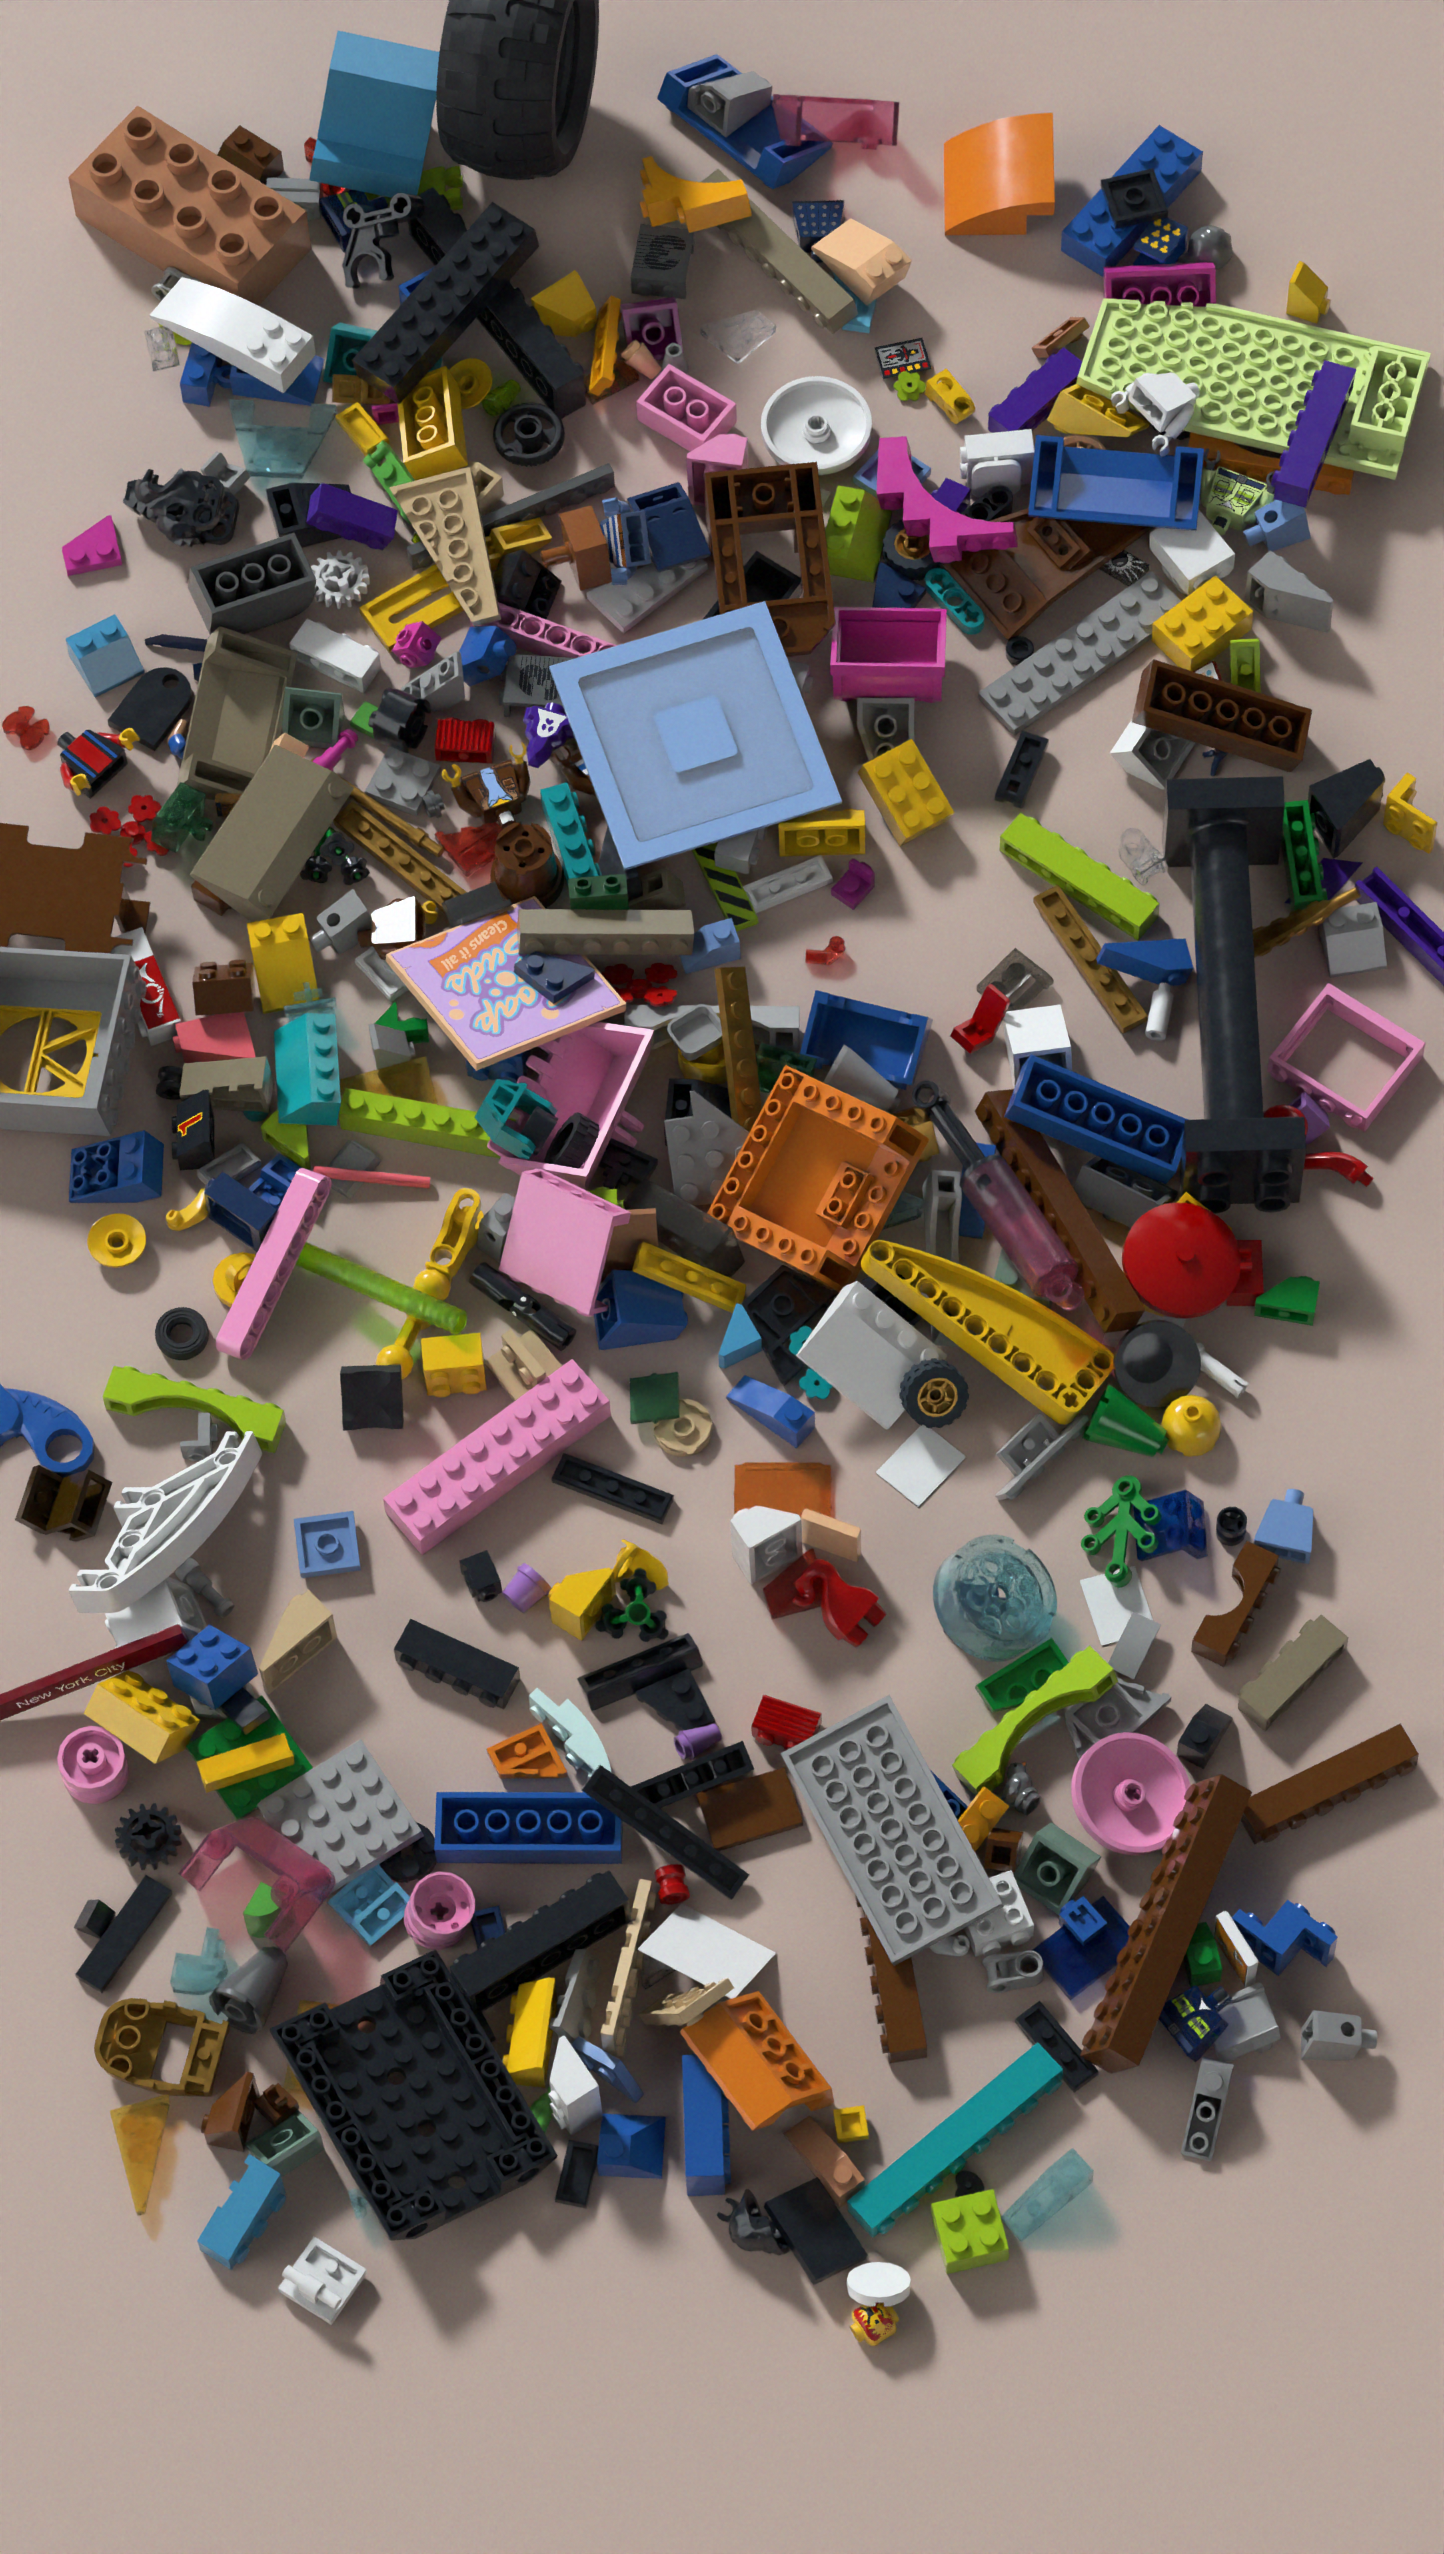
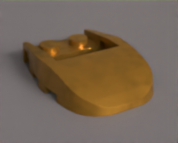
(132, 2038)

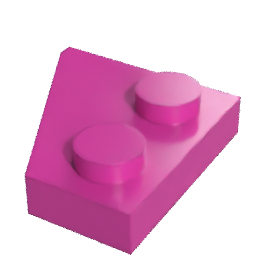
(93, 549)

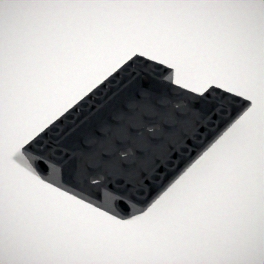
(449, 2083)

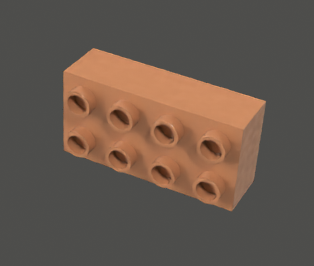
(189, 209)

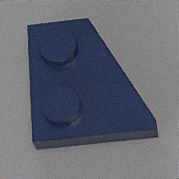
(896, 590)
(552, 975)

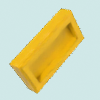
(361, 428)

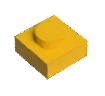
(850, 2124)

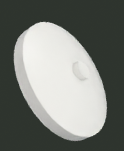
(817, 423)

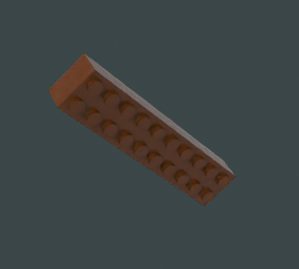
(1165, 1924)

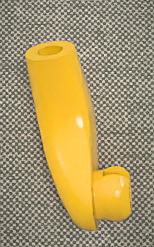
(190, 1215)

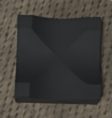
(371, 1397)

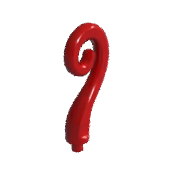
(1342, 1163)

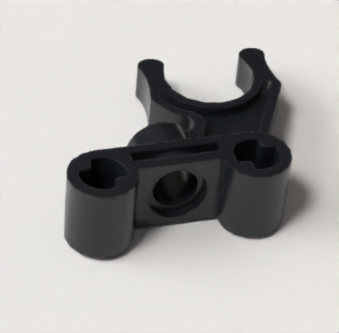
(371, 229)

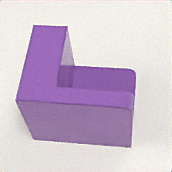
(1315, 1115)

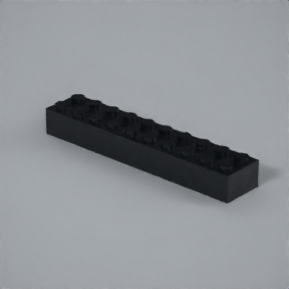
(508, 317)

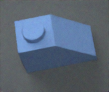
(713, 946)

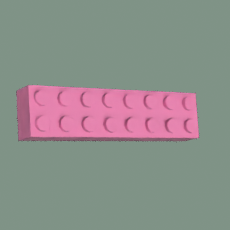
(497, 1456)

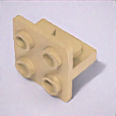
(521, 1363)

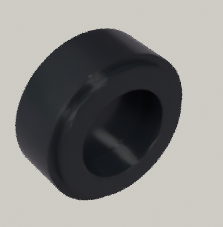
(1019, 649)

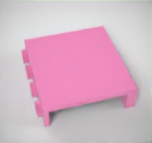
(560, 1240)

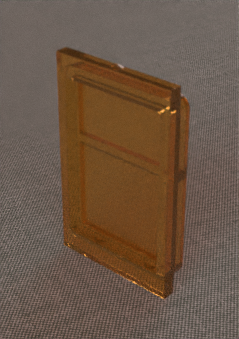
(783, 1486)

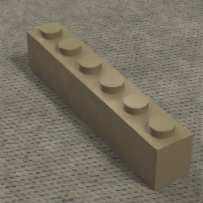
(605, 932)

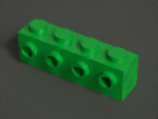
(1300, 856)

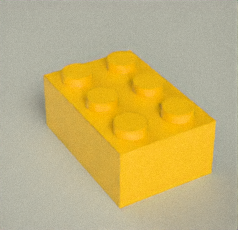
(1202, 625)
(905, 792)
(141, 1716)

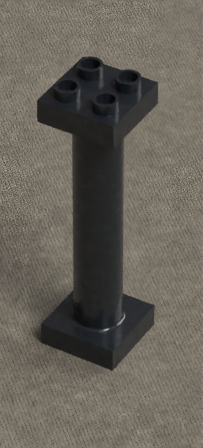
(1234, 1150)

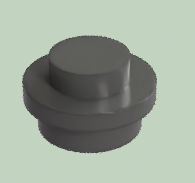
(433, 804)

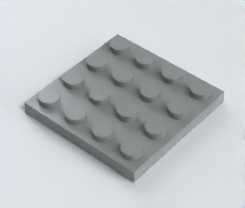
(343, 1814)

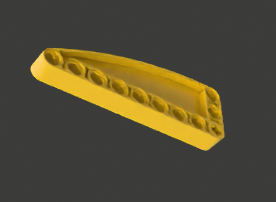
(1020, 1328)

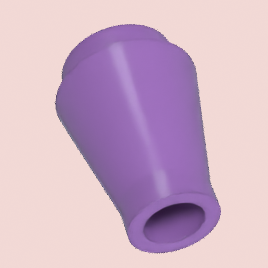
(695, 1741)

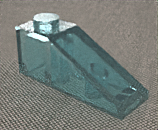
(1048, 2194)

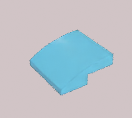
(370, 1904)

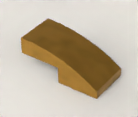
(353, 389)

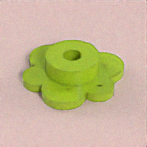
(905, 392)

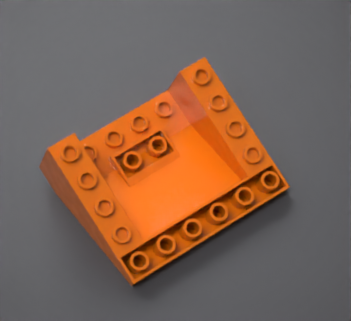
(817, 1178)

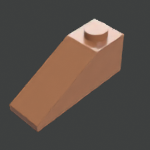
(826, 2160)

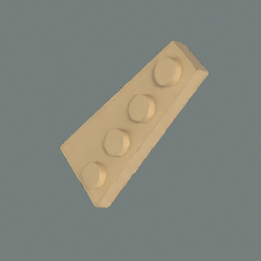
(685, 2006)

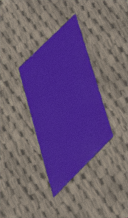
(1335, 875)

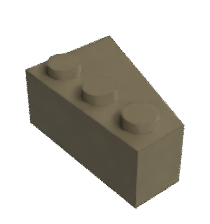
(232, 1083)

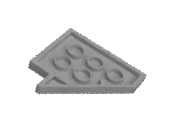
(702, 1150)

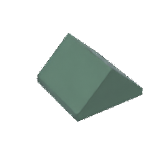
(313, 716)
(287, 2144)

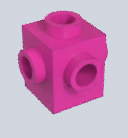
(416, 645)

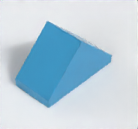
(740, 1339)

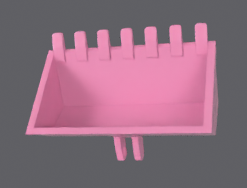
(585, 1074)

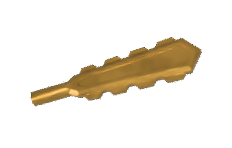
(1298, 922)

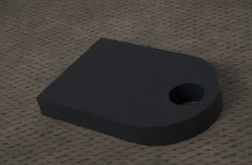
(152, 707)

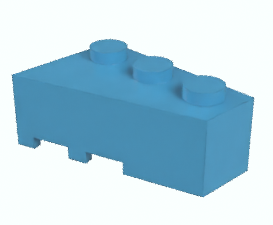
(243, 2214)

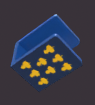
(1161, 242)

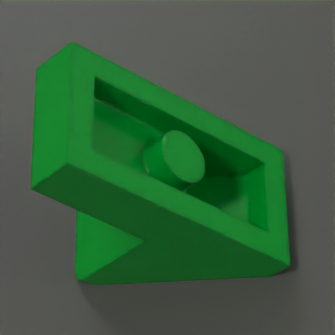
(414, 1028)

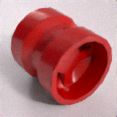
(672, 1884)

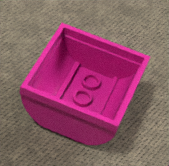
(888, 653)

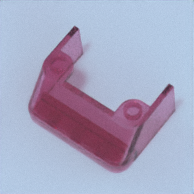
(836, 120)
(302, 1880)

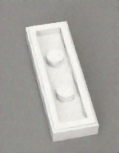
(788, 884)

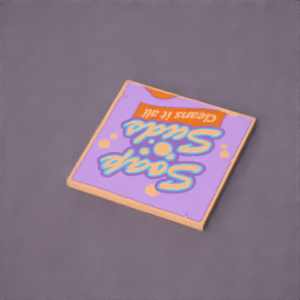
(480, 1002)

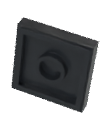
(1134, 198)

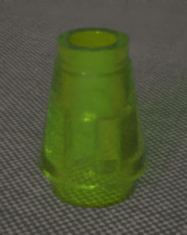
(501, 397)

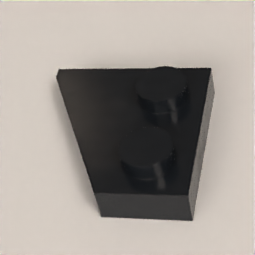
(678, 1701)

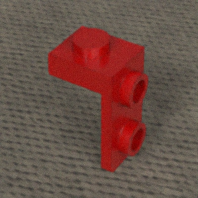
(985, 1021)

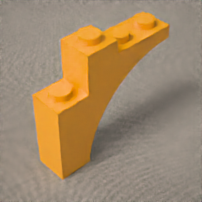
(690, 202)

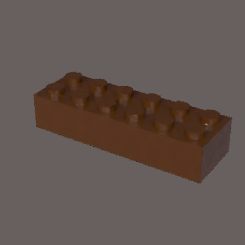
(1222, 715)

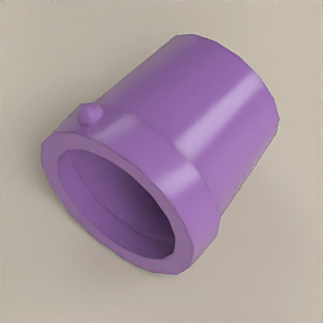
(526, 1588)

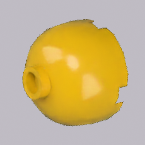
(1191, 1425)

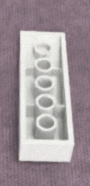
(237, 332)

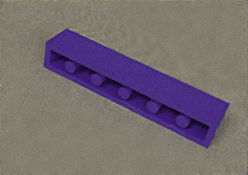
(1314, 433)

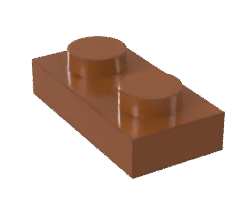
(1066, 333)

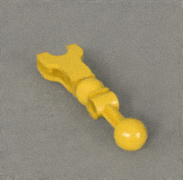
(454, 1241)

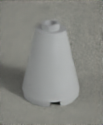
(861, 1081)

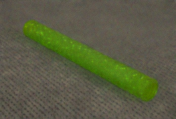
(382, 1288)

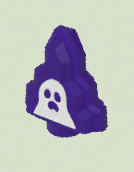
(546, 730)

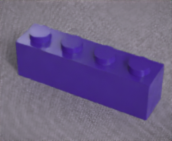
(1035, 398)

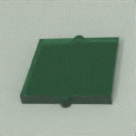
(654, 1398)

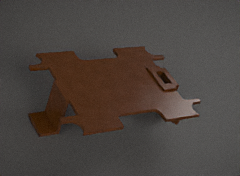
(67, 891)

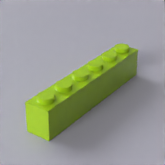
(1079, 876)
(413, 1122)

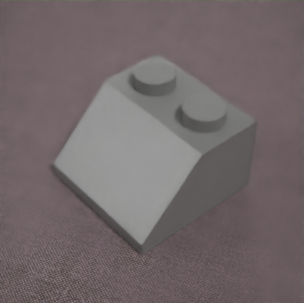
(1353, 940)

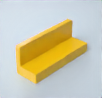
(245, 1762)

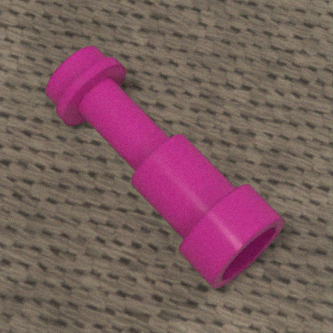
(332, 755)

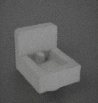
(229, 475)
(207, 1435)

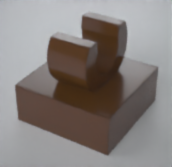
(276, 2104)

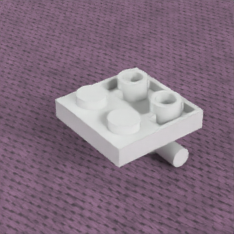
(322, 2280)

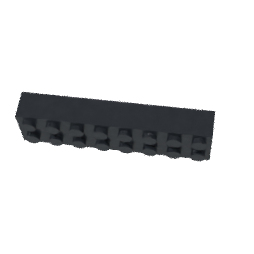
(445, 302)

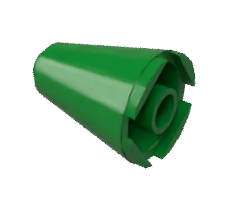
(1124, 1426)

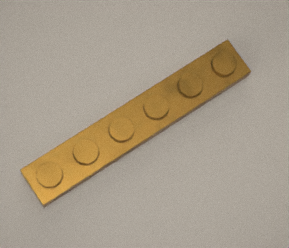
(396, 855)
(1083, 951)
(738, 1045)

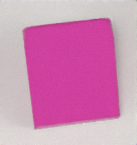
(385, 413)

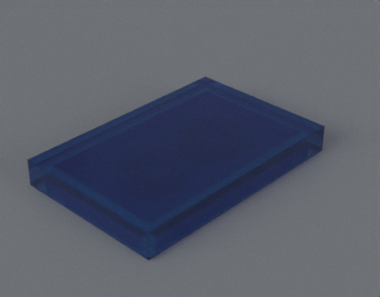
(1079, 1966)

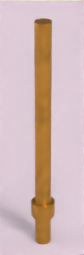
(416, 835)

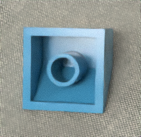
(104, 655)

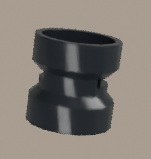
(1234, 1520)

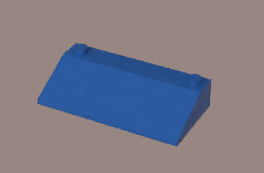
(753, 144)
(1115, 485)

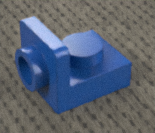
(1082, 1920)

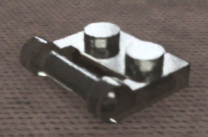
(1012, 974)

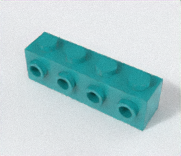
(568, 832)

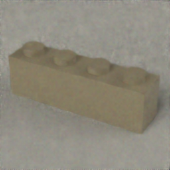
(1292, 1672)

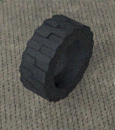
(573, 1142)

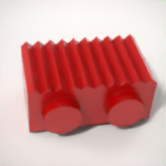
(465, 740)
(784, 1723)

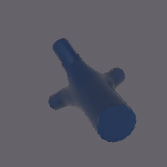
(1218, 757)

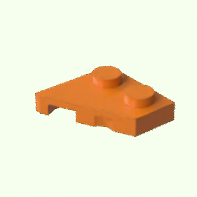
(527, 1756)

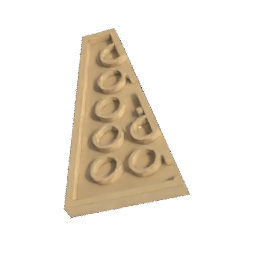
(451, 528)
(625, 1982)

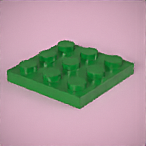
(244, 1796)

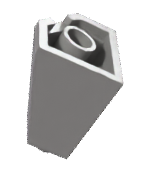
(730, 100)

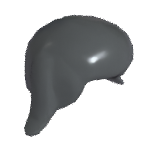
(1208, 245)

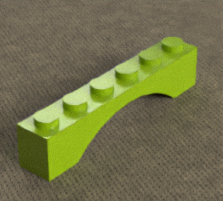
(137, 1392)
(1080, 1681)

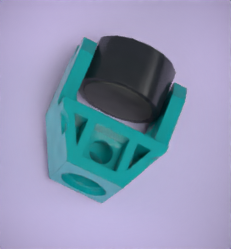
(499, 1105)

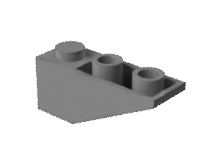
(1207, 2108)

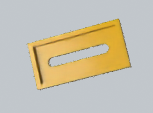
(407, 594)

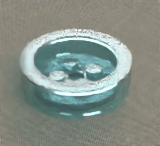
(980, 1620)

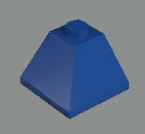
(631, 2146)

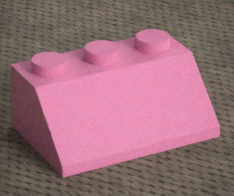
(715, 455)

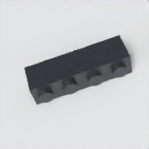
(456, 1664)

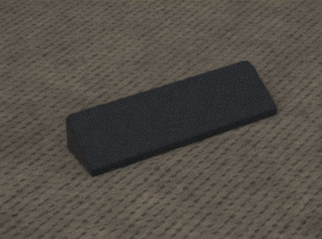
(639, 1671)

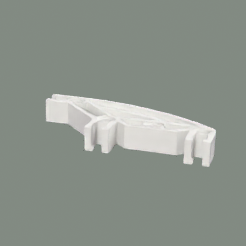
(166, 1526)

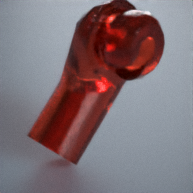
(829, 954)

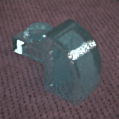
(201, 1973)

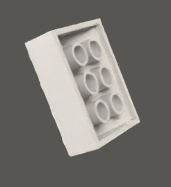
(866, 1352)

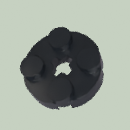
(413, 1867)

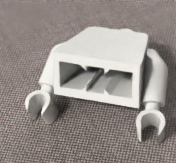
(1162, 401)

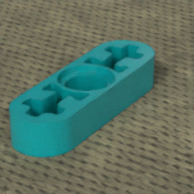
(956, 613)

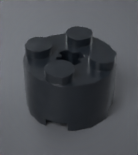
(400, 720)

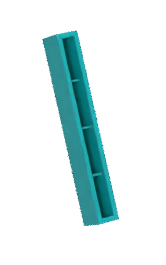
(955, 2140)

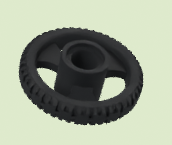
(529, 444)

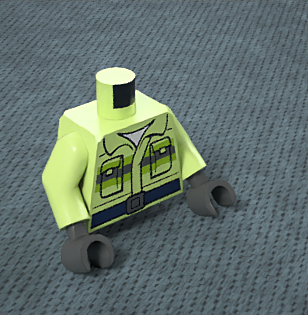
(1232, 497)

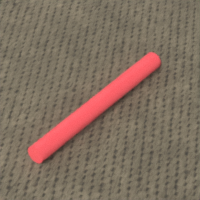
(373, 1177)

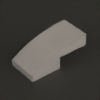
(1134, 1645)

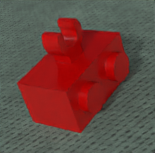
(1251, 1276)

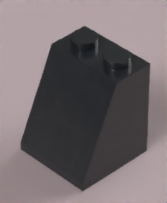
(1346, 804)

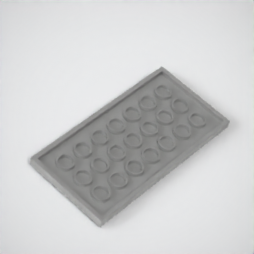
(892, 1830)

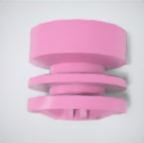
(450, 1899)

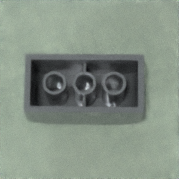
(253, 586)

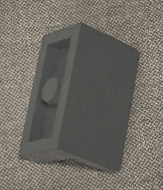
(474, 904)

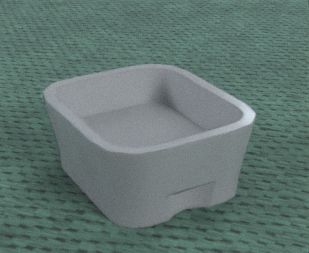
(696, 1031)

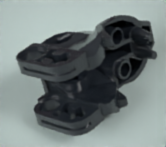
(185, 507)

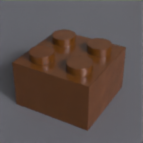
(224, 988)

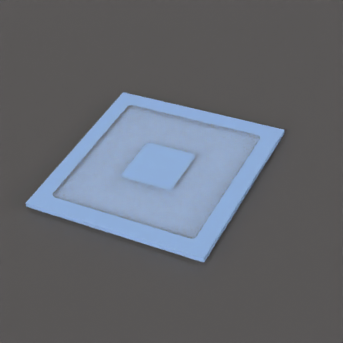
(695, 735)

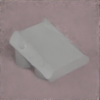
(1250, 2025)

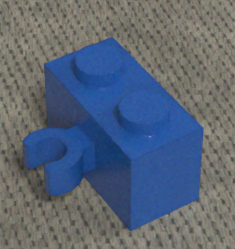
(201, 375)

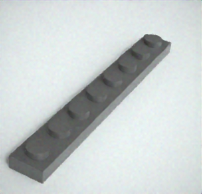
(534, 506)

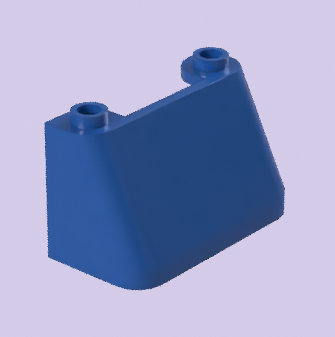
(881, 1036)

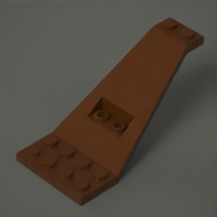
(1025, 580)

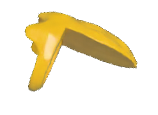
(634, 1557)

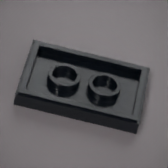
(815, 2230)

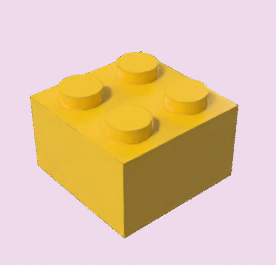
(453, 1364)

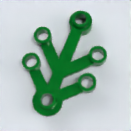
(1121, 1526)

